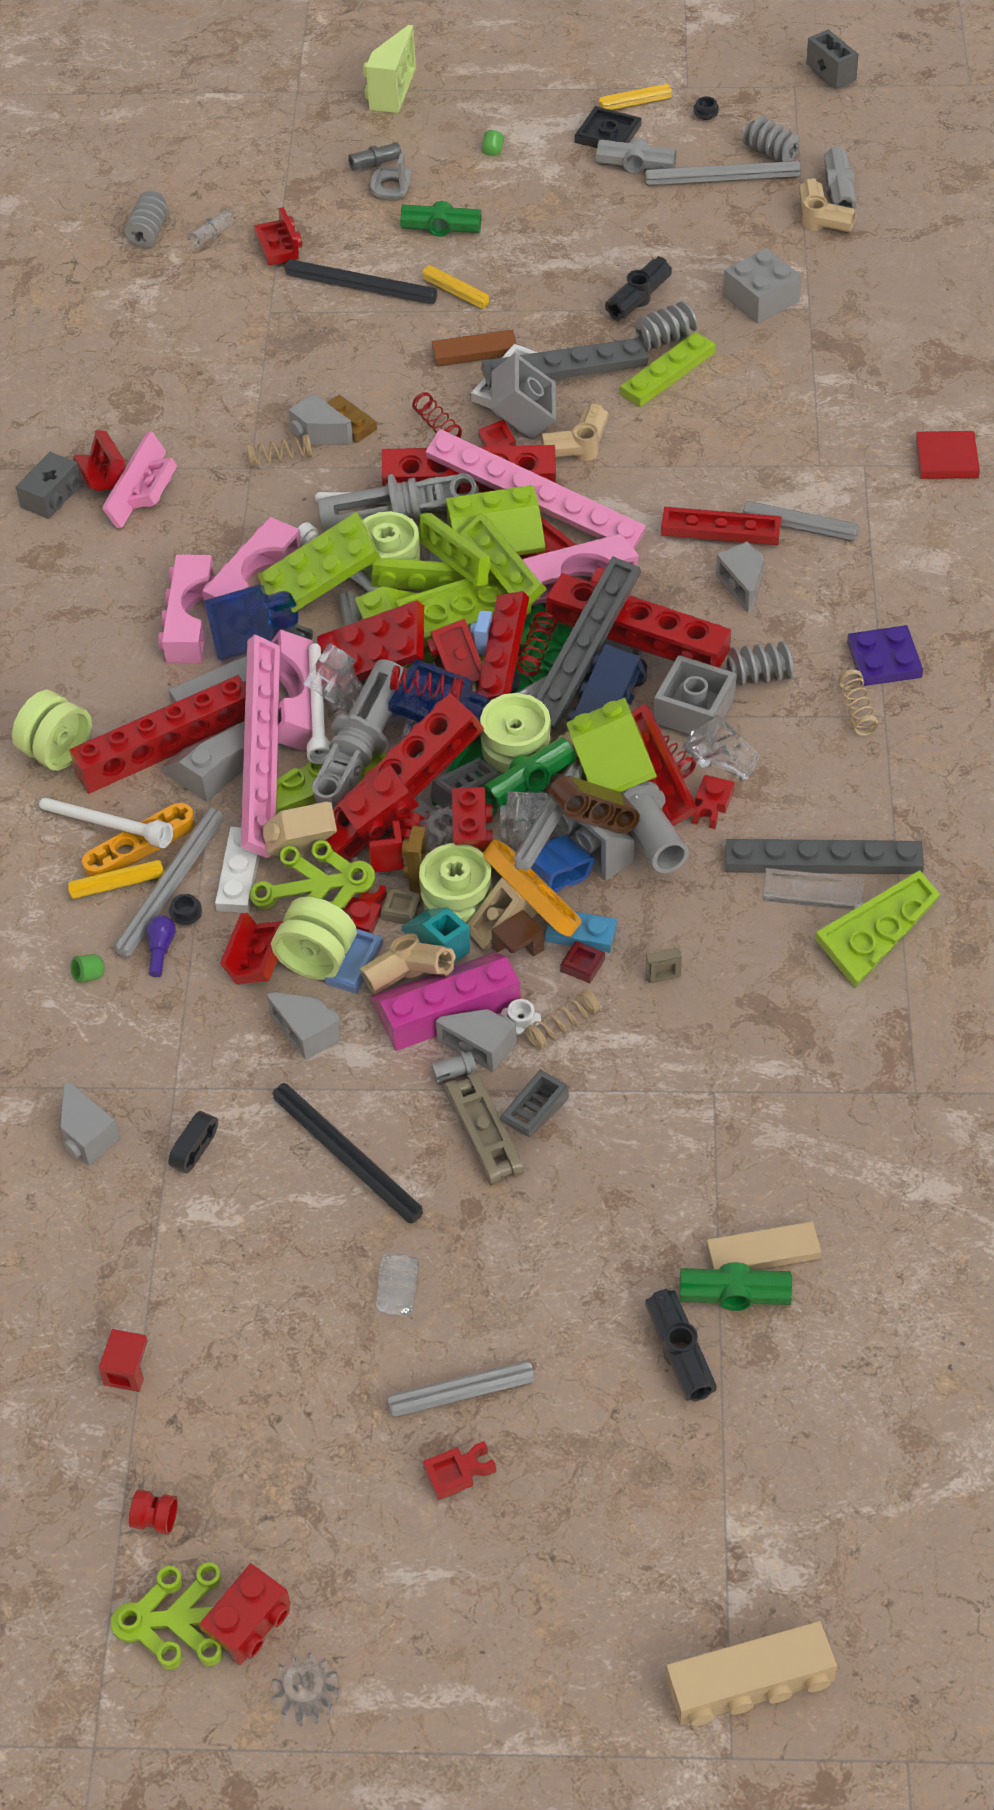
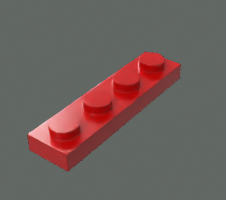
(721, 525)
(503, 644)
(669, 780)

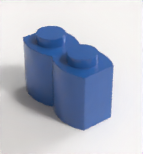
(562, 863)

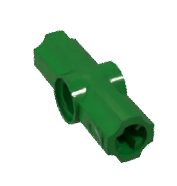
(441, 218)
(530, 772)
(735, 1286)

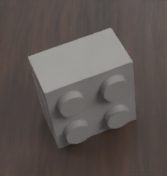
(762, 285)
(523, 396)
(693, 694)

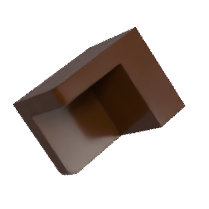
(517, 933)

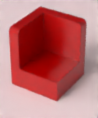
(386, 853)
(122, 1360)

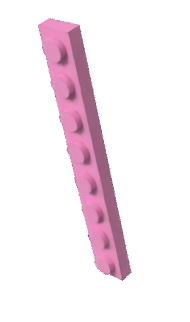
(551, 497)
(260, 742)

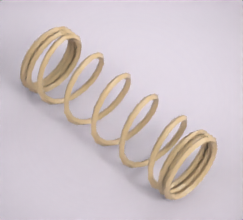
(306, 444)
(863, 718)
(539, 1035)

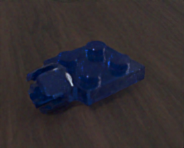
(245, 613)
(418, 707)

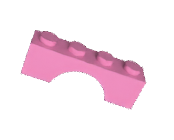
(265, 548)
(579, 560)
(183, 634)
(295, 711)

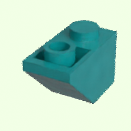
(441, 928)

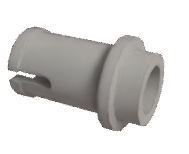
(454, 1066)

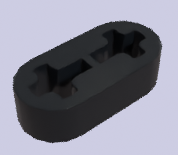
(193, 1142)

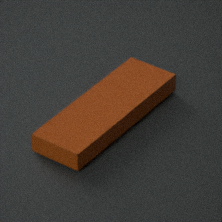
(473, 347)

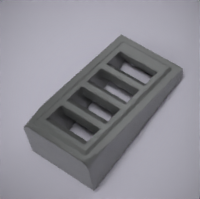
(442, 786)
(540, 1083)

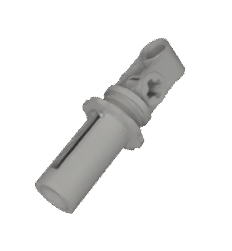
(406, 498)
(356, 737)
(654, 831)

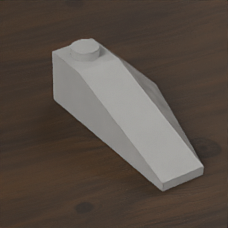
(210, 762)
(610, 849)

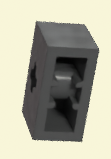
(832, 58)
(49, 485)

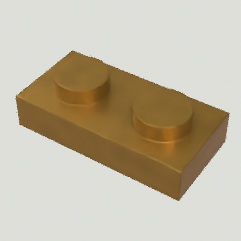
(361, 422)
(415, 851)

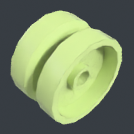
(393, 537)
(513, 727)
(49, 728)
(455, 879)
(313, 938)

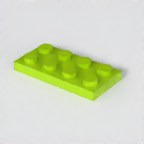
(322, 562)
(455, 602)

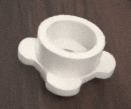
(521, 1008)

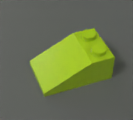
(611, 747)

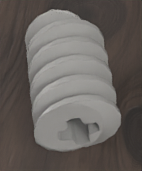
(771, 139)
(146, 219)
(665, 324)
(760, 661)

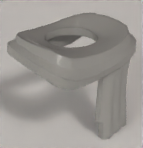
(401, 174)

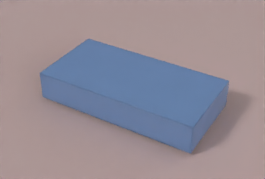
(362, 951)

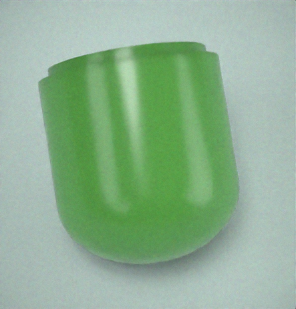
(492, 143)
(87, 968)

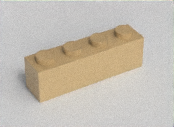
(751, 1674)

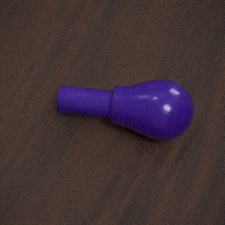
(160, 935)

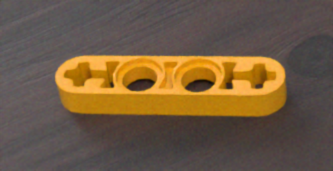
(141, 846)
(532, 889)

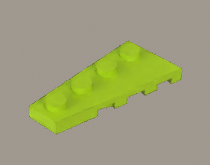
(295, 786)
(873, 929)

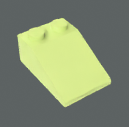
(390, 72)

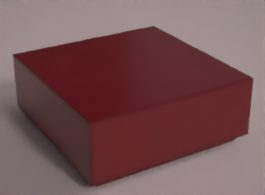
(582, 962)

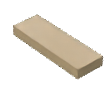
(767, 1247)

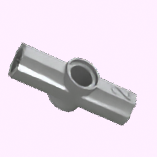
(635, 155)
(839, 178)

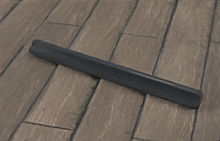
(361, 281)
(348, 1153)

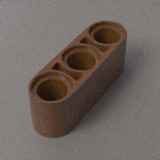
(594, 804)

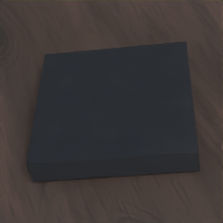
(607, 125)

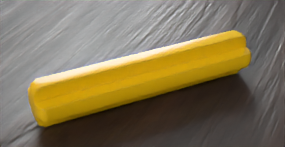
(636, 97)
(456, 286)
(115, 879)

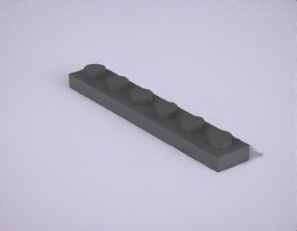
(580, 359)
(587, 637)
(824, 856)

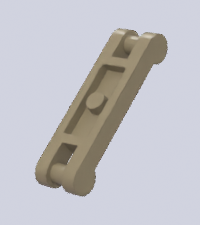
(484, 1127)

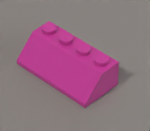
(413, 1008)

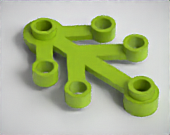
(318, 883)
(177, 1618)

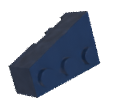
(611, 680)

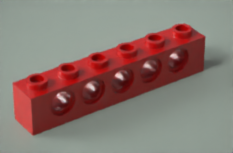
(403, 461)
(645, 624)
(158, 735)
(415, 771)

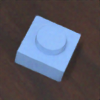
(480, 631)

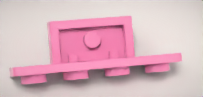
(140, 481)

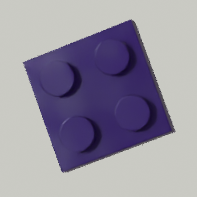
(885, 655)

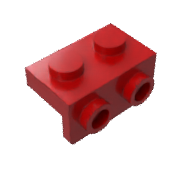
(279, 239)
(103, 465)
(456, 650)
(378, 803)
(470, 817)
(249, 951)
(247, 1613)

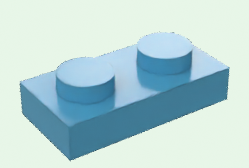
(594, 931)

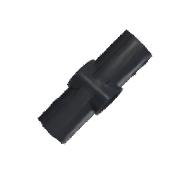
(638, 288)
(687, 1362)

